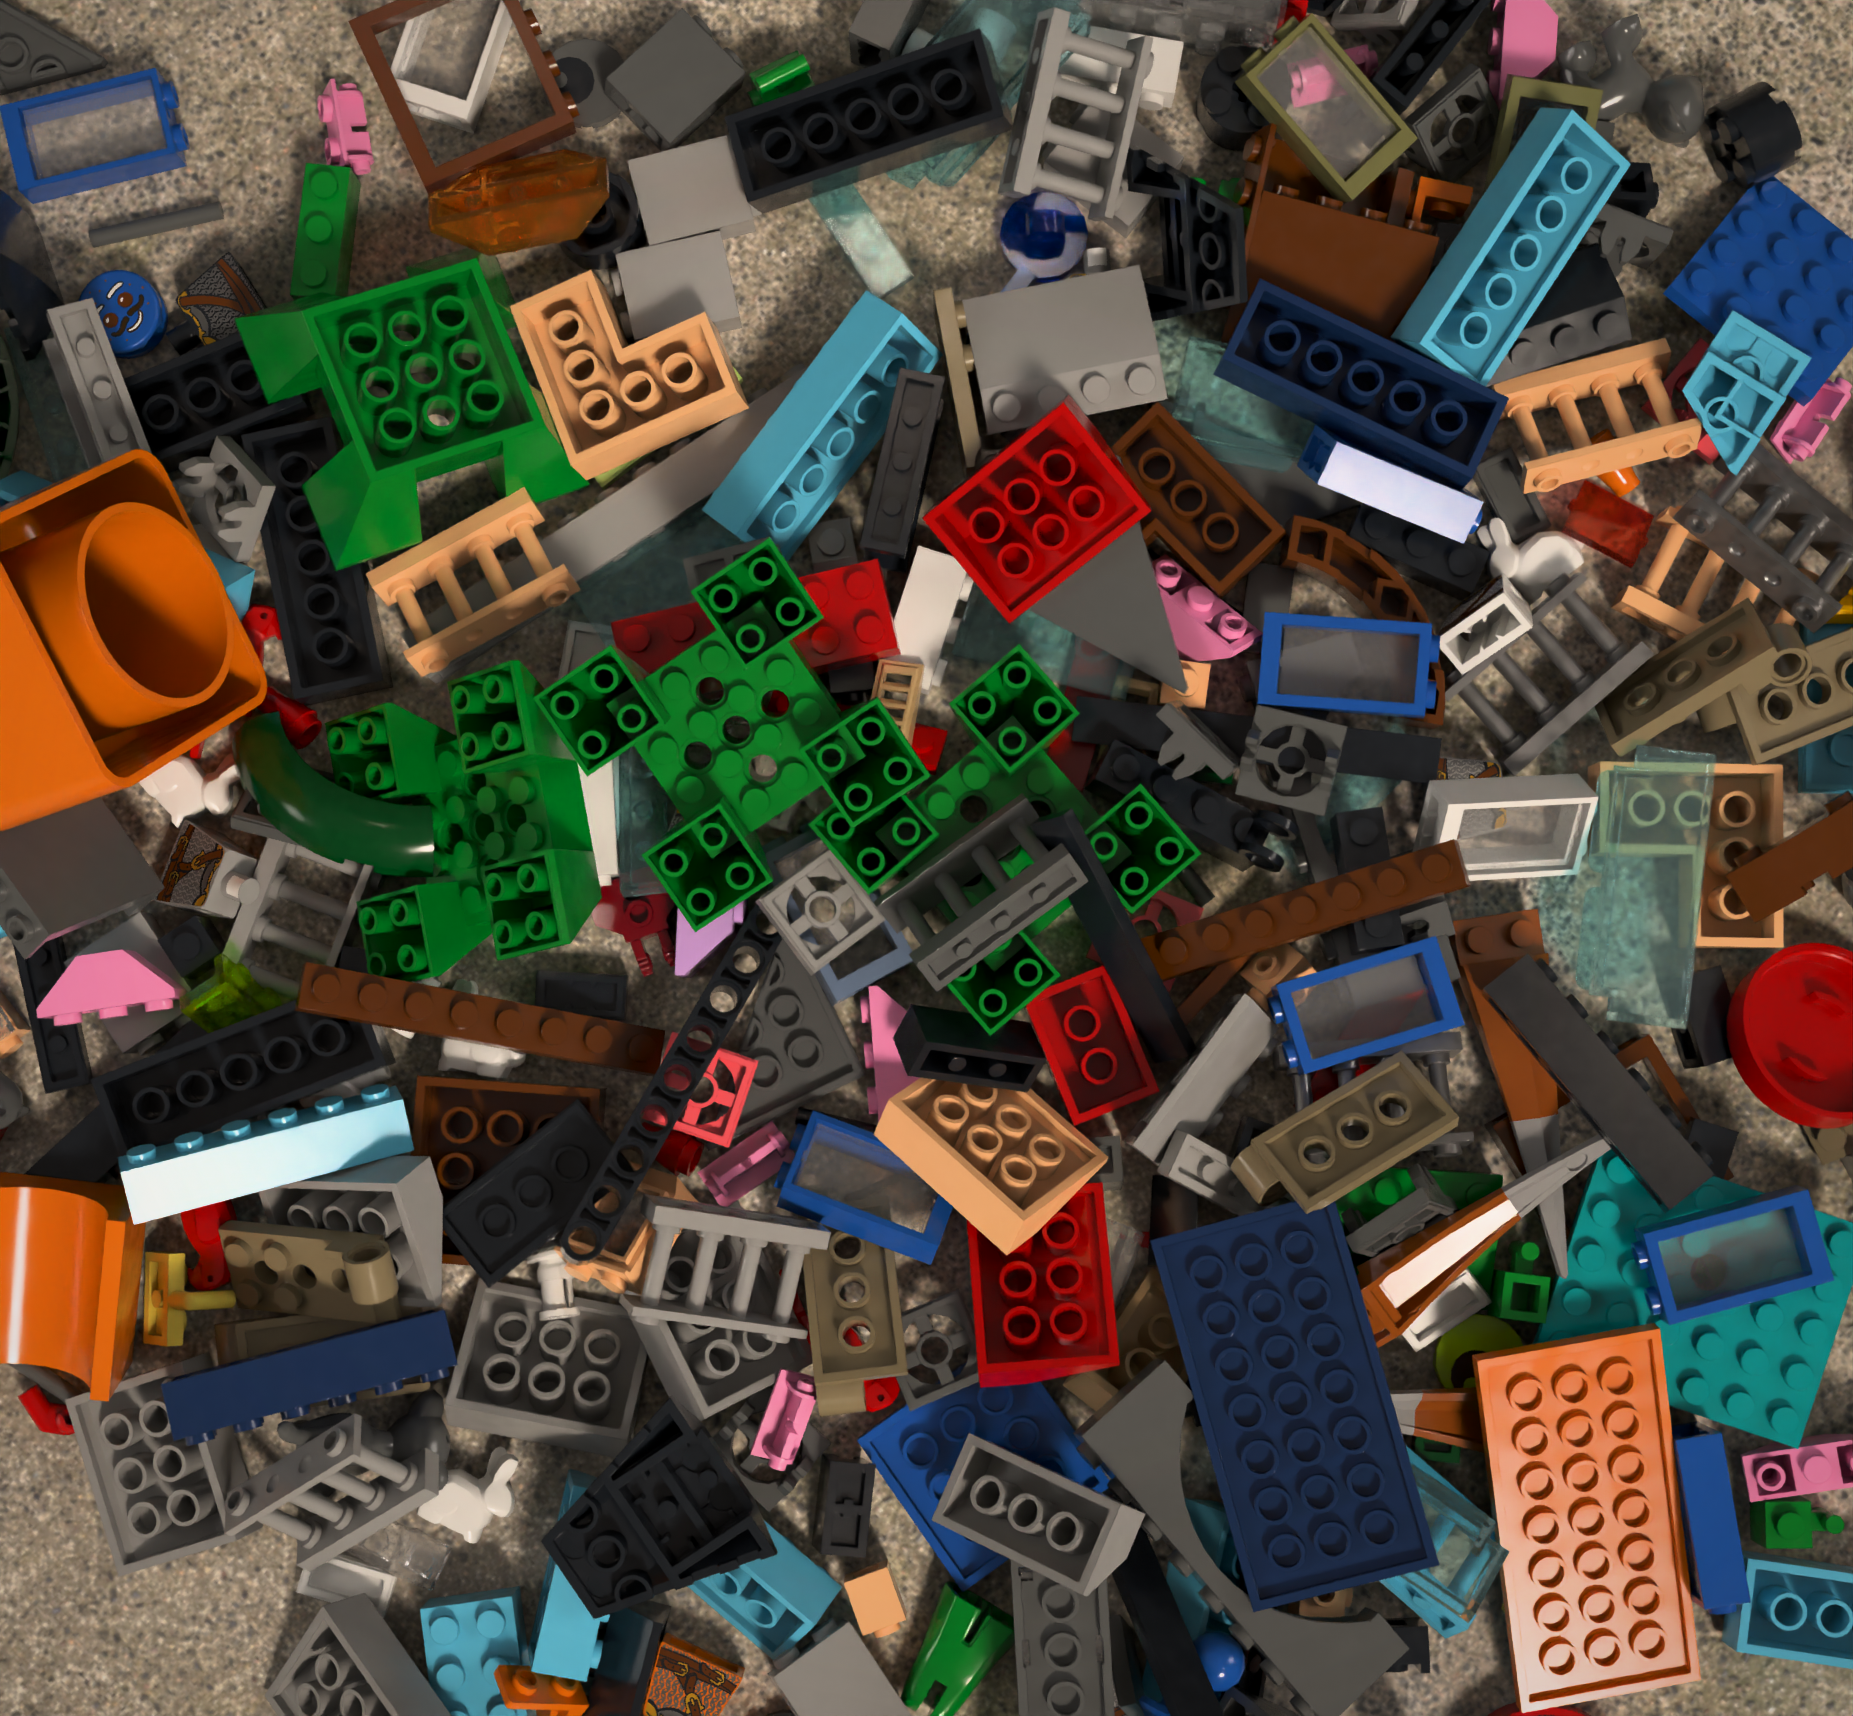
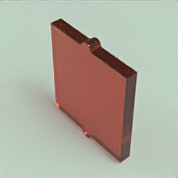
(1607, 523)

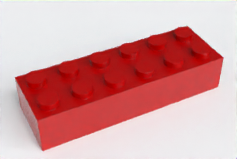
(854, 627)

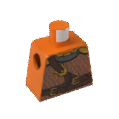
(690, 1681)

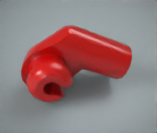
(46, 1415)

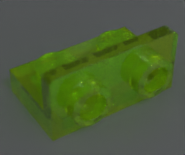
(227, 997)

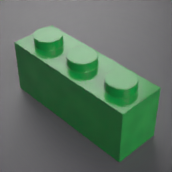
(325, 231)

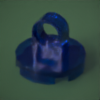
(1044, 235)

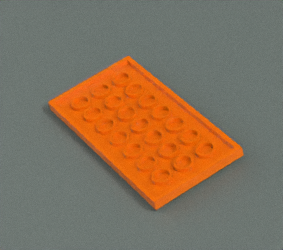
(1588, 1516)

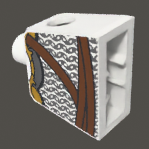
(1490, 618)

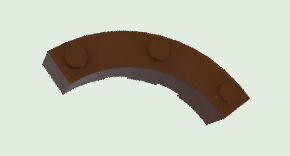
(1365, 583)
(1787, 869)

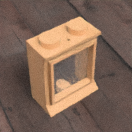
(628, 1250)

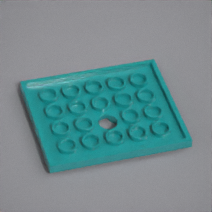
(1737, 1366)

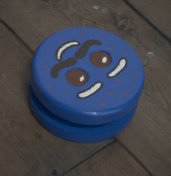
(129, 311)

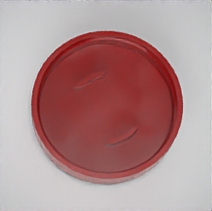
(1796, 1034)

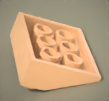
(990, 1154)

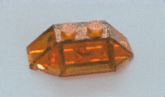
(521, 202)

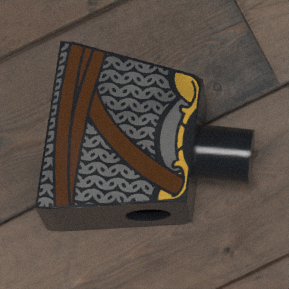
(213, 305)

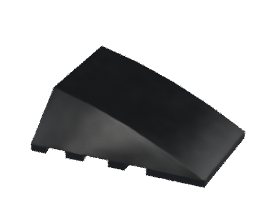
(1198, 237)
(26, 277)
(658, 1518)

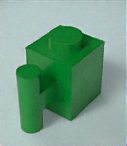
(780, 79)
(1519, 1292)
(1789, 1522)

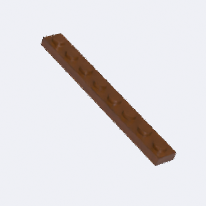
(1308, 910)
(478, 1019)

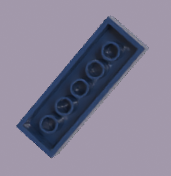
(1361, 386)
(307, 1374)

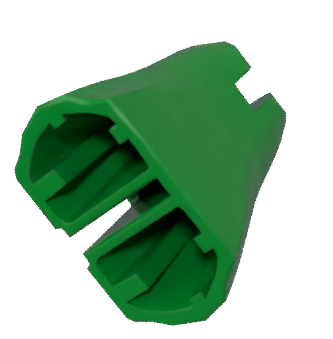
(958, 1650)

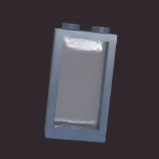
(788, 857)

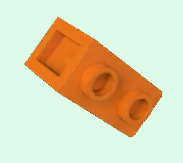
(1441, 198)
(540, 1692)

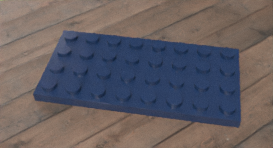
(1294, 1404)

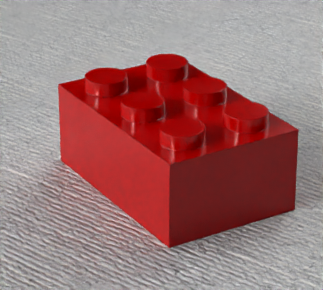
(1090, 1046)

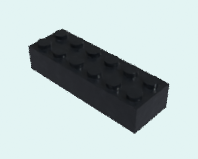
(869, 122)
(323, 614)
(236, 1074)

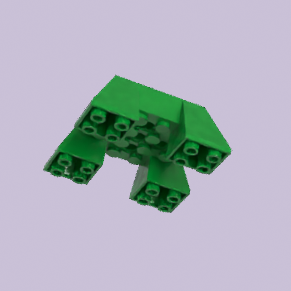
(346, 344)
(1011, 720)
(505, 825)
(714, 851)

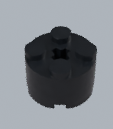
(1217, 104)
(1751, 136)
(616, 233)

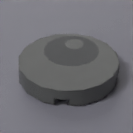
(583, 72)

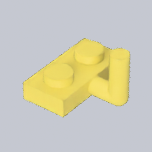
(167, 1301)

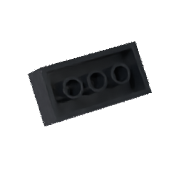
(204, 397)

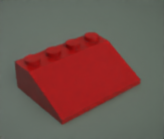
(1038, 510)
(1048, 1301)

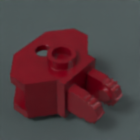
(638, 921)

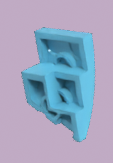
(1742, 386)

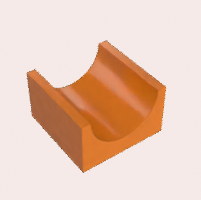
(69, 1278)

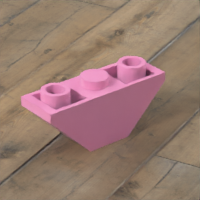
(1521, 42)
(1199, 619)
(108, 985)
(882, 1052)
(1782, 1471)

